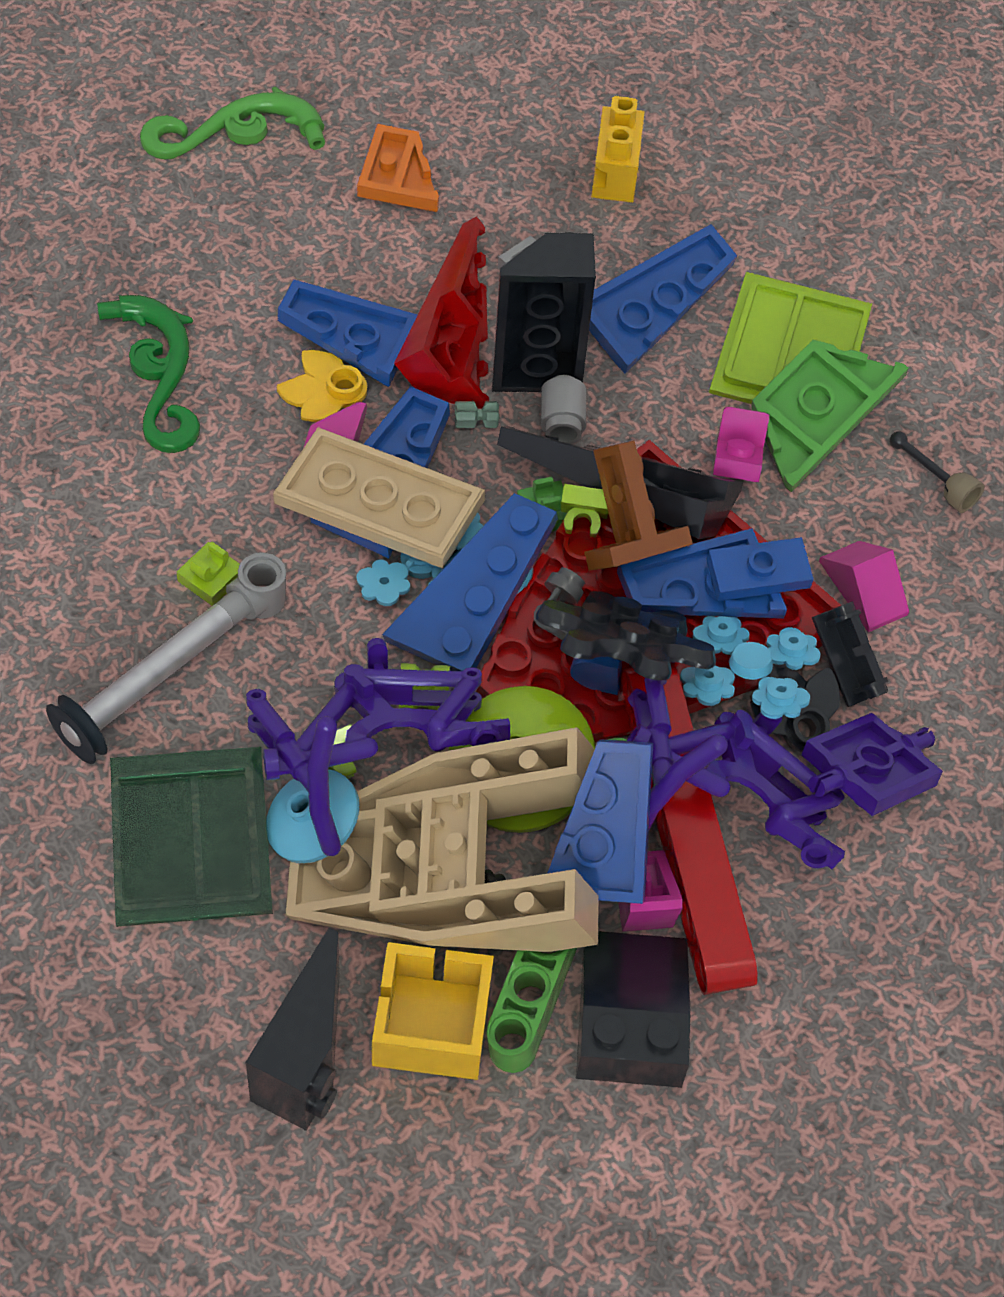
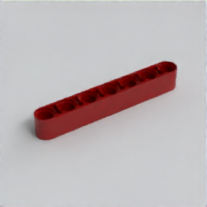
(700, 866)

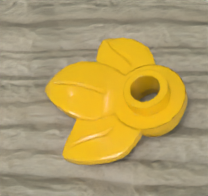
(321, 386)

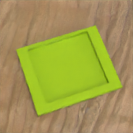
(774, 325)

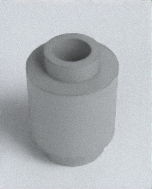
(563, 408)

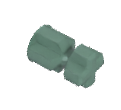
(467, 414)

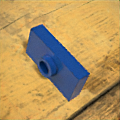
(759, 569)

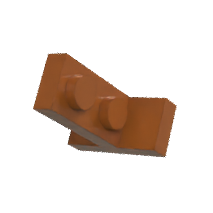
(630, 511)

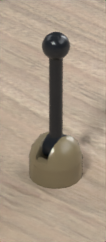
(960, 490)

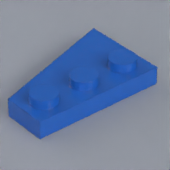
(348, 327)
(683, 583)
(611, 822)

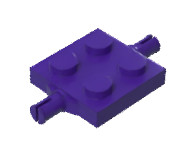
(872, 763)

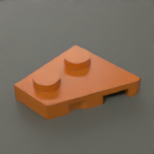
(397, 170)

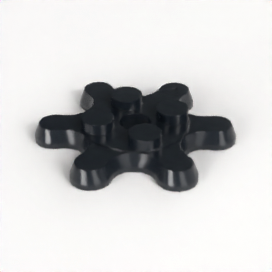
(623, 632)

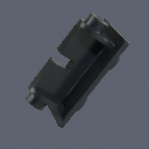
(850, 654)

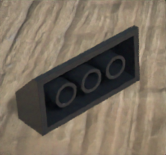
(544, 312)

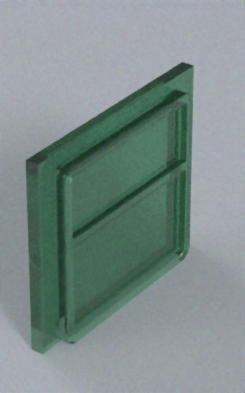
(189, 836)

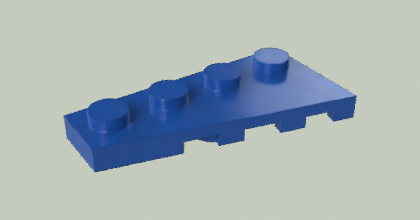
(653, 296)
(408, 433)
(472, 594)

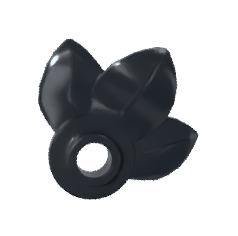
(822, 706)

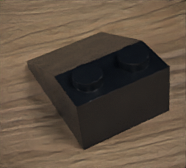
(634, 1010)
(295, 1057)

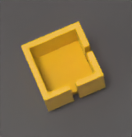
(432, 1022)

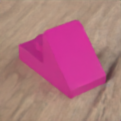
(740, 444)

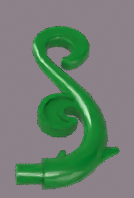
(167, 369)

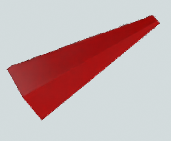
(446, 336)

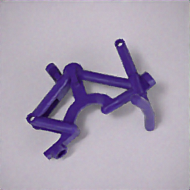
(371, 694)
(747, 758)

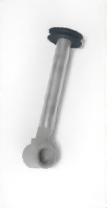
(81, 726)

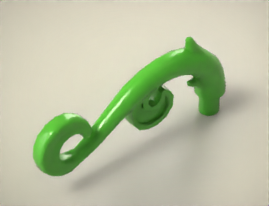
(231, 117)

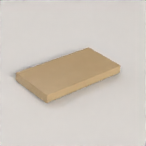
(379, 497)

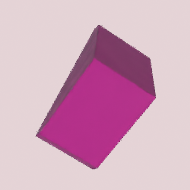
(870, 580)
(661, 901)

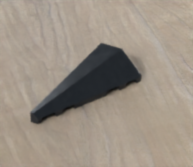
(677, 494)

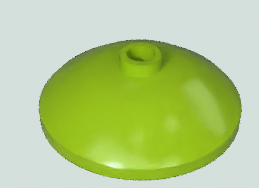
(531, 713)

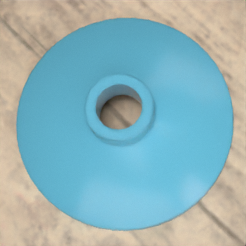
(291, 826)

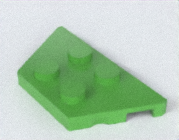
(819, 404)

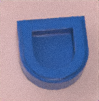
(598, 673)

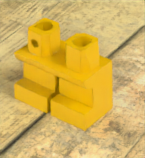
(618, 150)

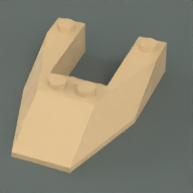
(421, 852)

